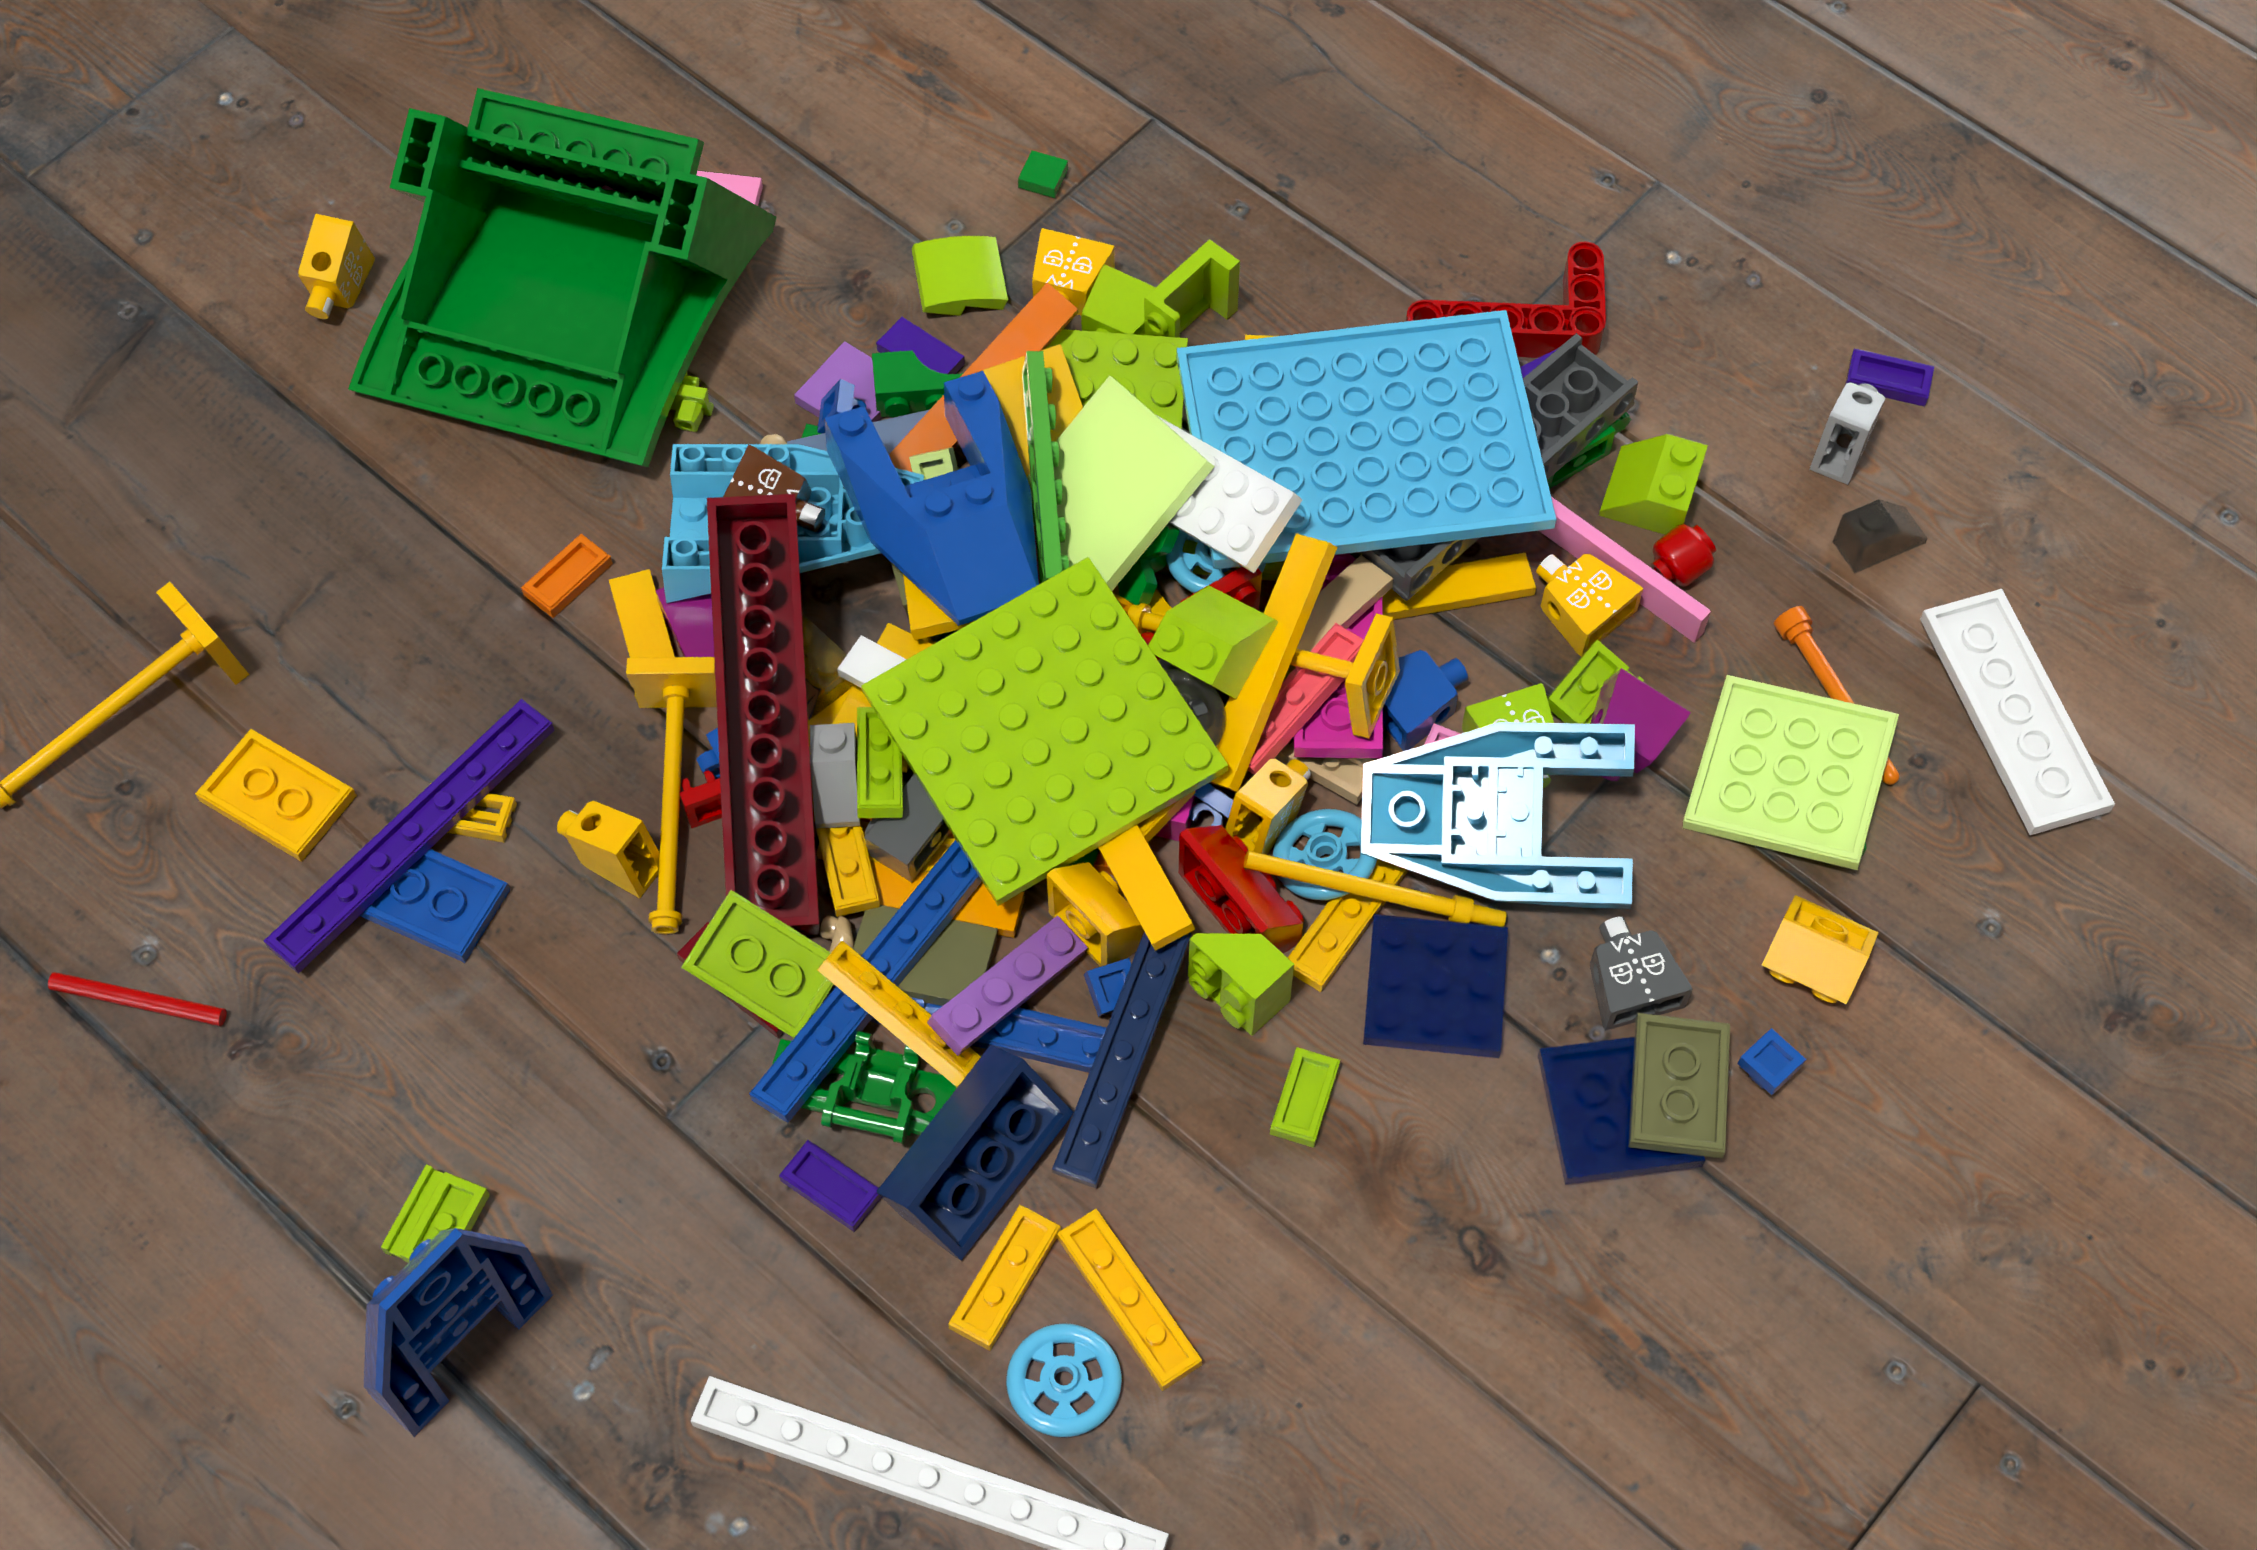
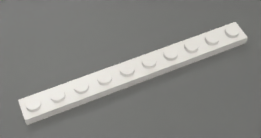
(915, 1473)

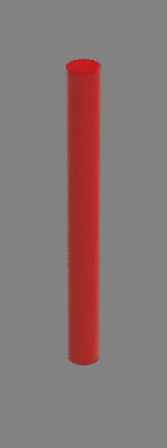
(137, 999)

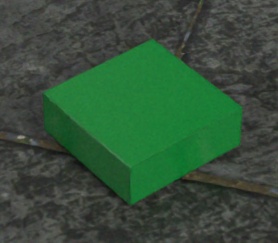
(1043, 174)

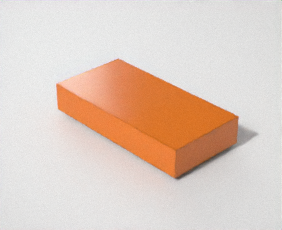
(567, 575)

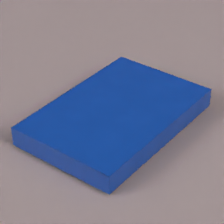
(440, 904)

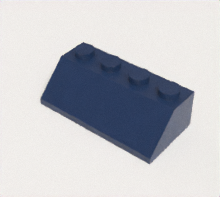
(976, 1151)

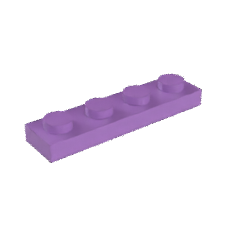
(1007, 985)

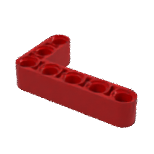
(1544, 327)

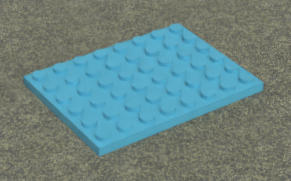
(1378, 430)

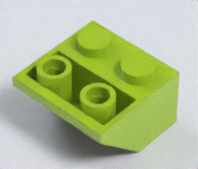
(1241, 975)

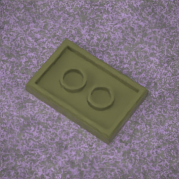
(949, 964)
(1679, 1085)

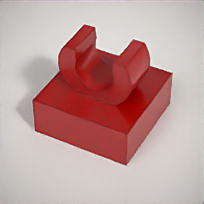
(702, 802)

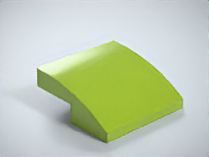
(959, 274)

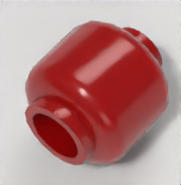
(1683, 554)

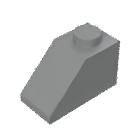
(834, 774)

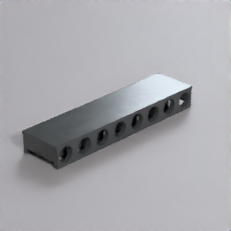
(1571, 404)

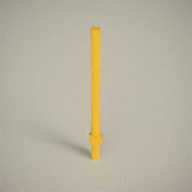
(1457, 909)

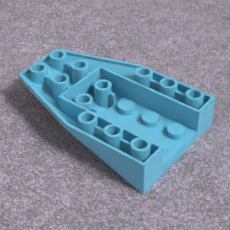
(706, 472)

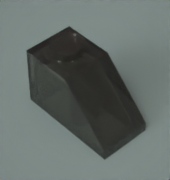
(1876, 534)

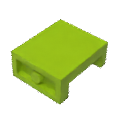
(1200, 282)

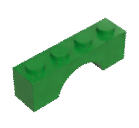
(905, 384)

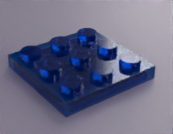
(1436, 986)
(1590, 1113)

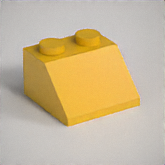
(1094, 911)
(1819, 950)

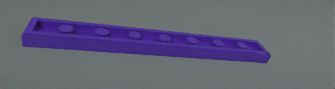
(408, 836)

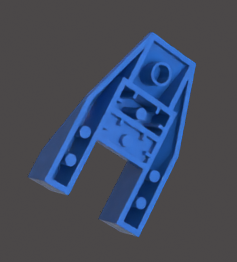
(956, 534)
(433, 1307)

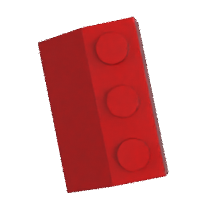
(1236, 896)

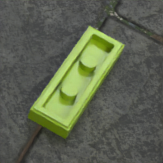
(877, 769)

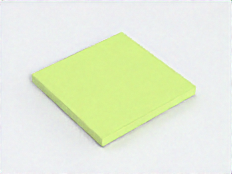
(1121, 480)
(1791, 772)

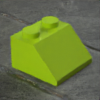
(1654, 482)
(1213, 639)

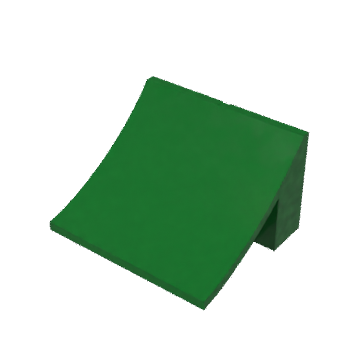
(540, 290)

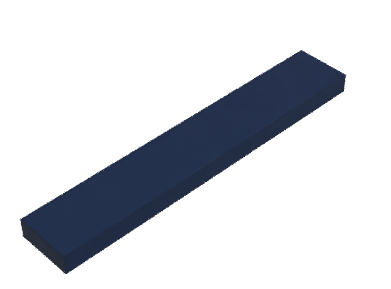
(1119, 1061)

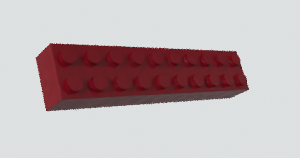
(762, 707)

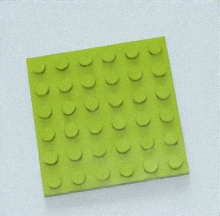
(1044, 730)

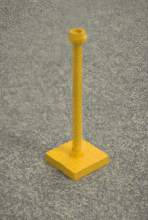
(195, 639)
(1367, 678)
(671, 685)

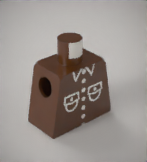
(766, 476)

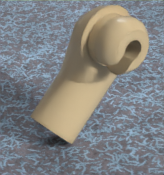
(837, 930)

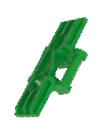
(880, 1081)

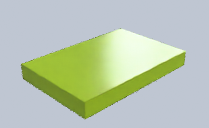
(761, 964)

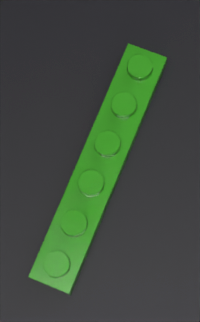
(1042, 458)

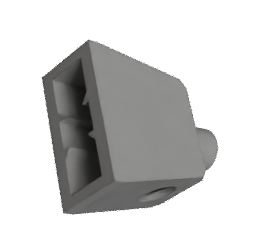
(1852, 415)

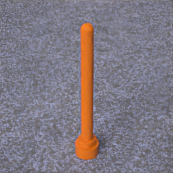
(1796, 627)

